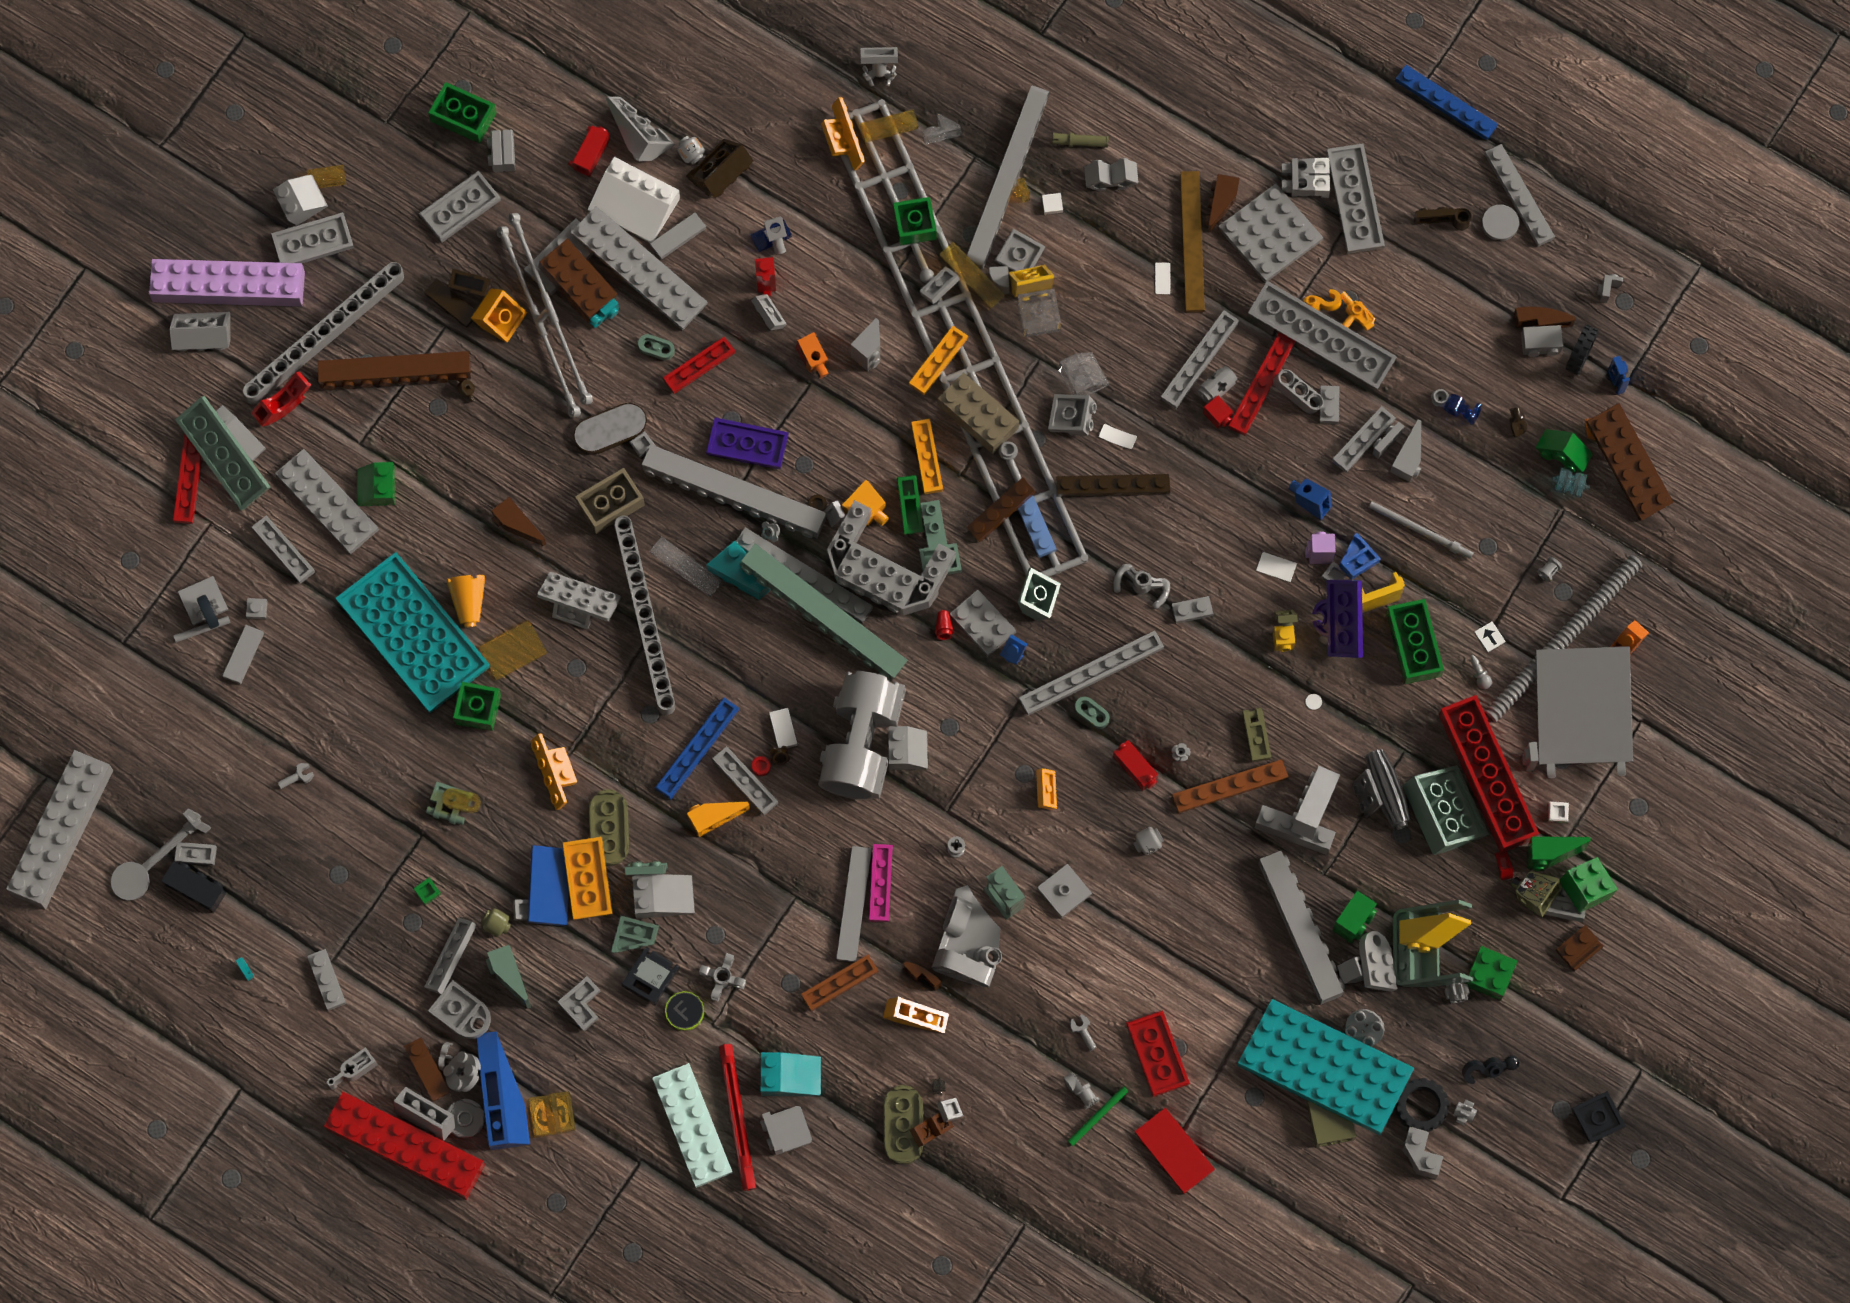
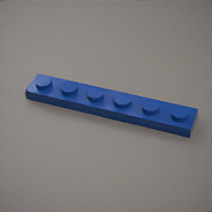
(1446, 102)

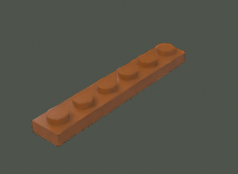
(1230, 786)

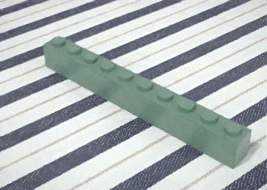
(822, 612)

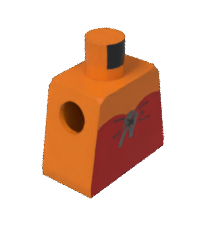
(809, 348)

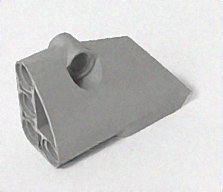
(967, 941)

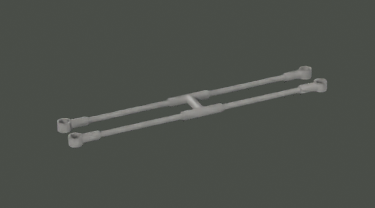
(585, 397)

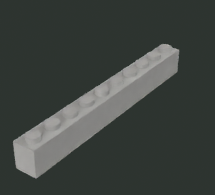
(733, 491)

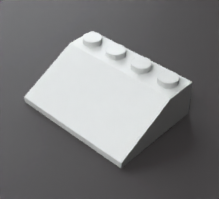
(635, 199)

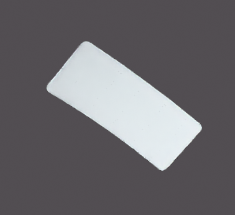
(1117, 437)

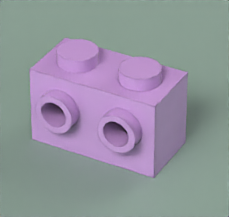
(1320, 548)

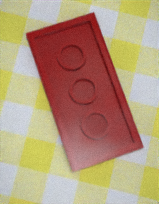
(1157, 1053)
(1174, 1150)

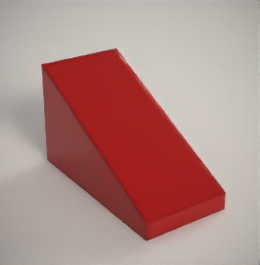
(1504, 865)

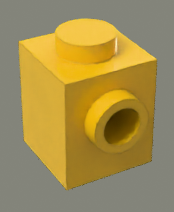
(1283, 638)

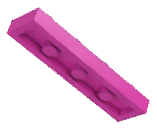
(880, 883)

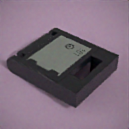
(653, 972)

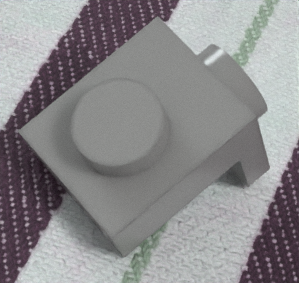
(1609, 281)

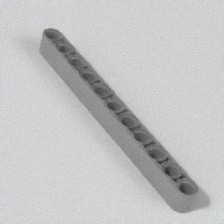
(1007, 176)
(320, 341)
(644, 623)

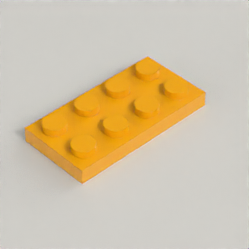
(587, 878)

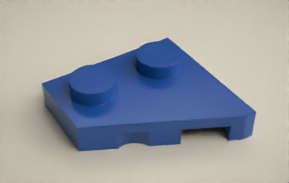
(1358, 558)

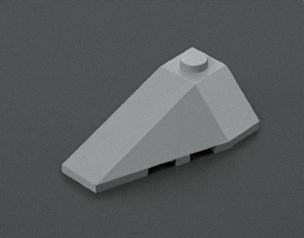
(638, 134)

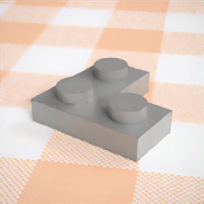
(576, 1003)

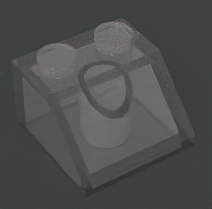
(1082, 374)

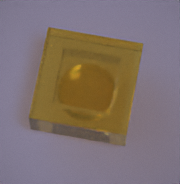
(1022, 190)

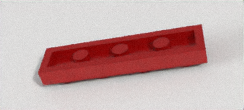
(699, 365)

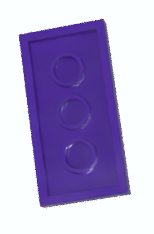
(747, 443)

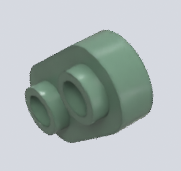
(657, 346)
(1093, 711)

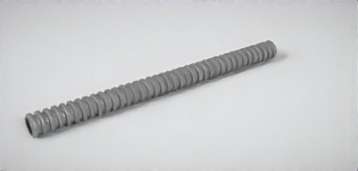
(1565, 636)

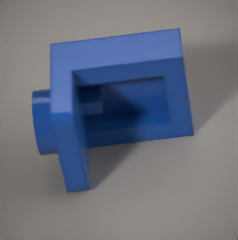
(1013, 649)

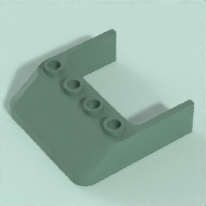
(1418, 968)

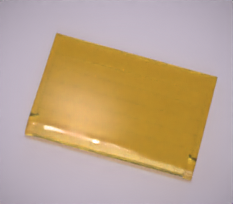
(512, 649)

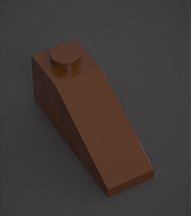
(514, 521)
(427, 1069)

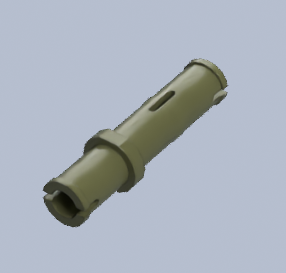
(1080, 140)

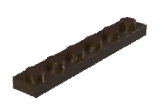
(1112, 485)

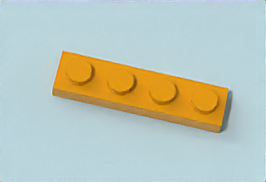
(938, 360)
(927, 456)

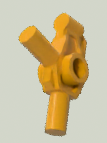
(1357, 312)

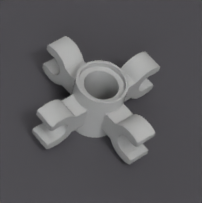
(719, 985)

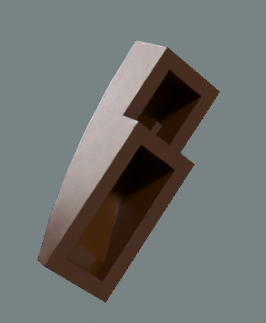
(1542, 317)

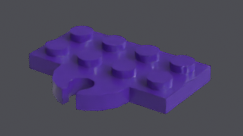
(1342, 618)

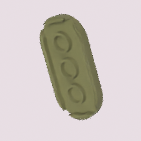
(610, 821)
(902, 1112)

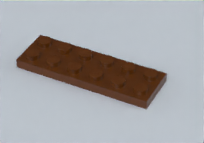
(1629, 462)

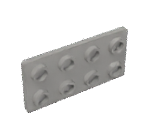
(577, 601)

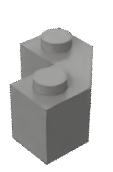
(1119, 174)
(1423, 1162)

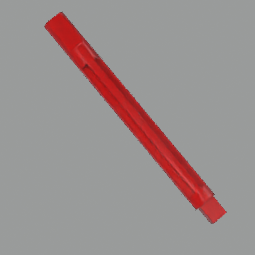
(737, 1117)

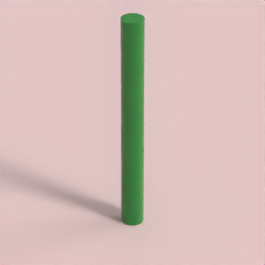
(1098, 1115)

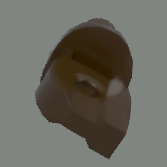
(1517, 422)

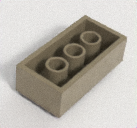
(978, 413)

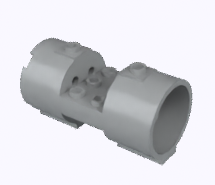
(867, 703)

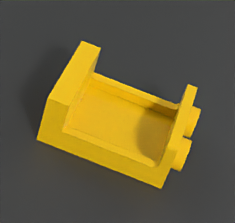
(1384, 595)

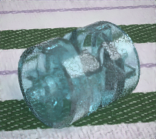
(1572, 483)

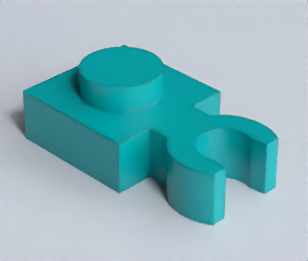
(610, 310)

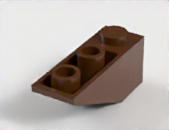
(1225, 194)

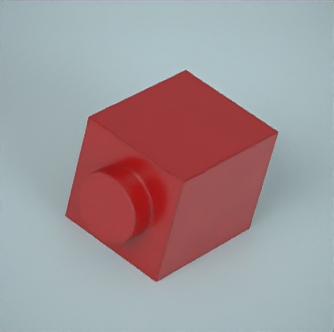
(1218, 412)

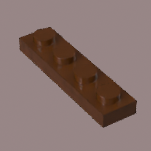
(1001, 509)

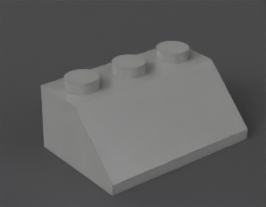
(200, 331)

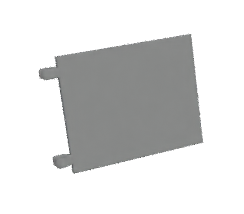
(1584, 707)

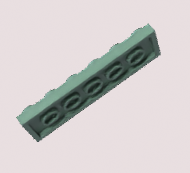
(222, 453)

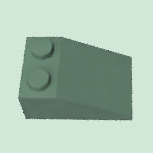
(503, 965)

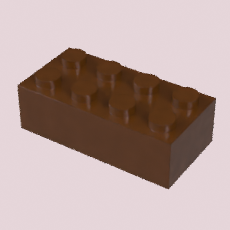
(577, 279)

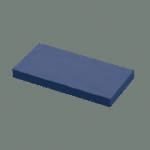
(548, 887)

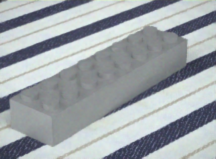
(59, 829)

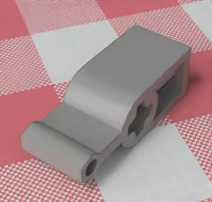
(360, 1064)

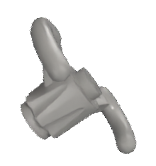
(1142, 577)

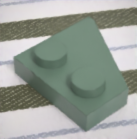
(633, 935)

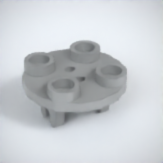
(1357, 1022)

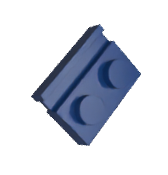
(1617, 373)

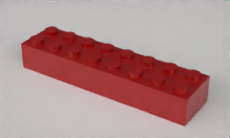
(1488, 773)
(404, 1145)

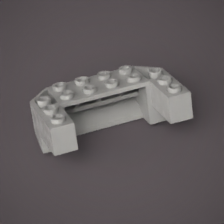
(879, 577)

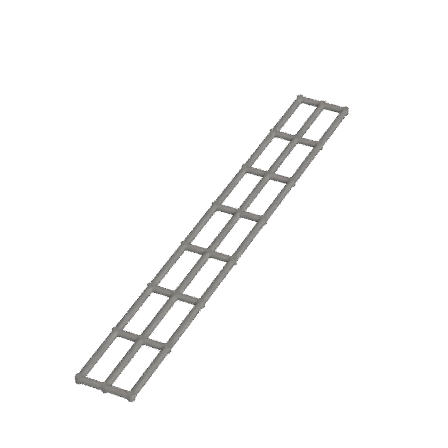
(969, 369)

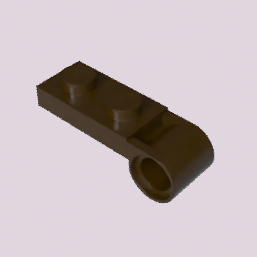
(1444, 214)

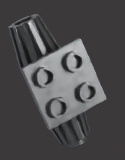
(1381, 788)

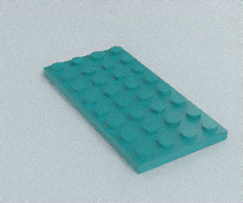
(412, 632)
(1325, 1067)

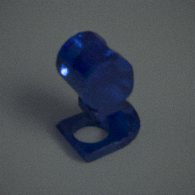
(1456, 405)

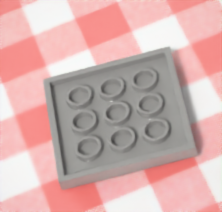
(1270, 233)

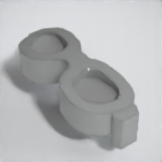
(443, 1056)

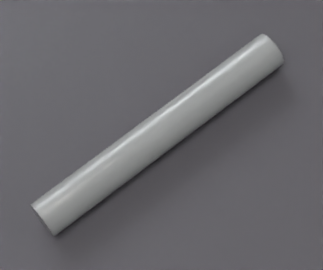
(199, 630)

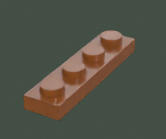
(839, 983)

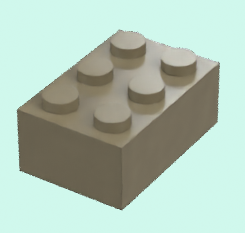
(609, 500)

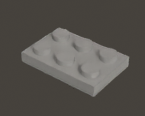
(982, 623)

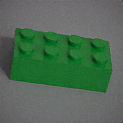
(1414, 641)

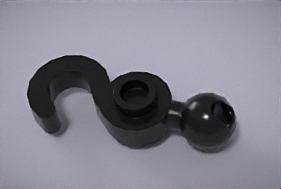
(1491, 1067)

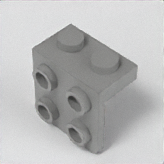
(786, 1130)

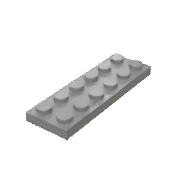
(1355, 198)
(327, 501)

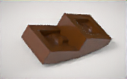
(917, 972)
(930, 1129)

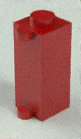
(590, 150)
(765, 275)
(1135, 765)

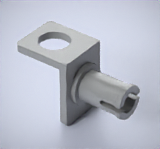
(776, 234)

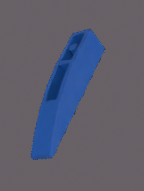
(501, 1096)

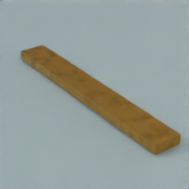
(1192, 241)

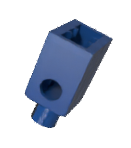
(1312, 497)

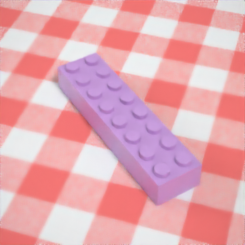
(227, 282)

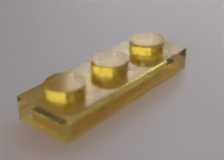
(889, 126)

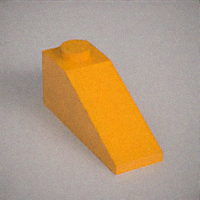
(712, 815)
(915, 1015)

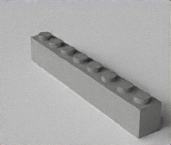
(1301, 927)

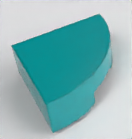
(244, 968)

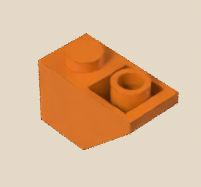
(1631, 636)

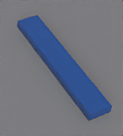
(697, 748)

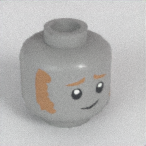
(690, 150)

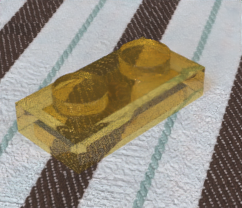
(328, 176)

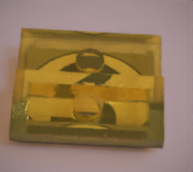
(551, 1114)

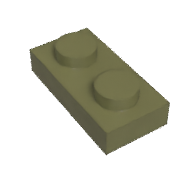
(1285, 617)

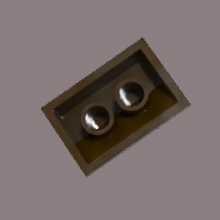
(720, 168)

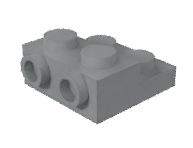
(1072, 414)

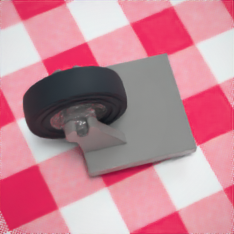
(203, 602)

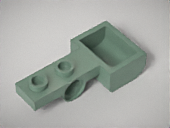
(936, 534)

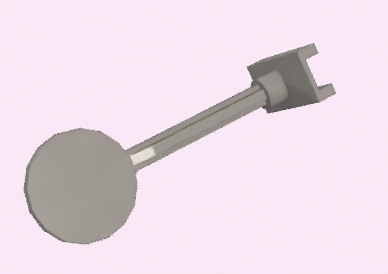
(132, 879)

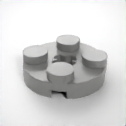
(453, 1072)

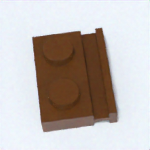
(1579, 948)

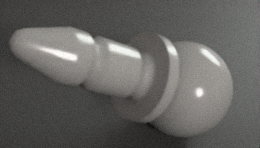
(1483, 680)

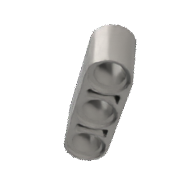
(1288, 390)

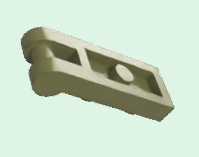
(1256, 735)

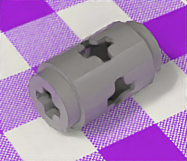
(1217, 384)

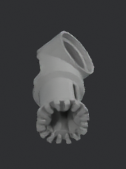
(1083, 1092)

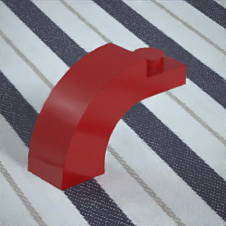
(282, 402)

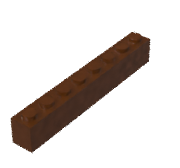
(394, 370)

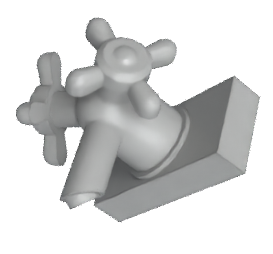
(879, 58)

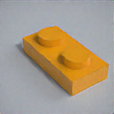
(1046, 789)

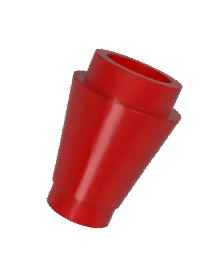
(944, 626)

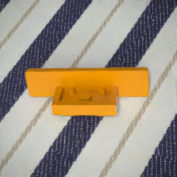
(841, 135)
(555, 770)

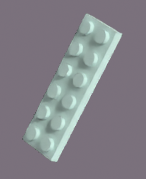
(692, 1125)

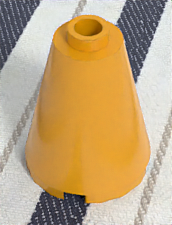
(467, 598)

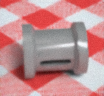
(1549, 569)
(951, 843)

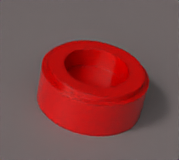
(760, 766)

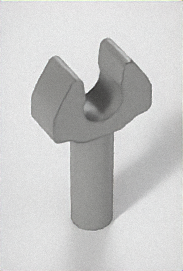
(297, 776)
(1083, 1031)

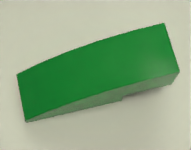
(910, 504)

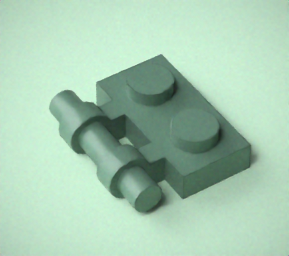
(437, 812)
(638, 868)

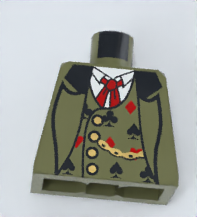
(1537, 891)

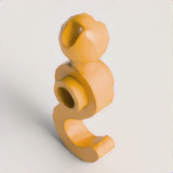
(1318, 303)

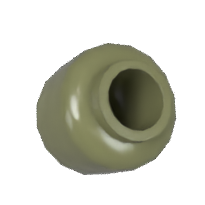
(495, 922)

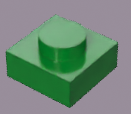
(427, 891)

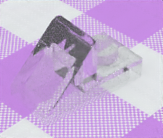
(946, 130)

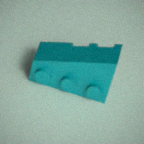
(727, 567)

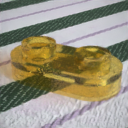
(462, 800)

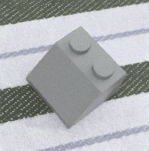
(300, 198)
(866, 347)
(907, 748)

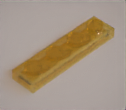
(972, 275)

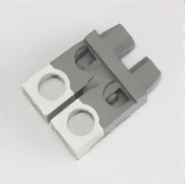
(1308, 177)

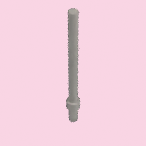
(1454, 547)

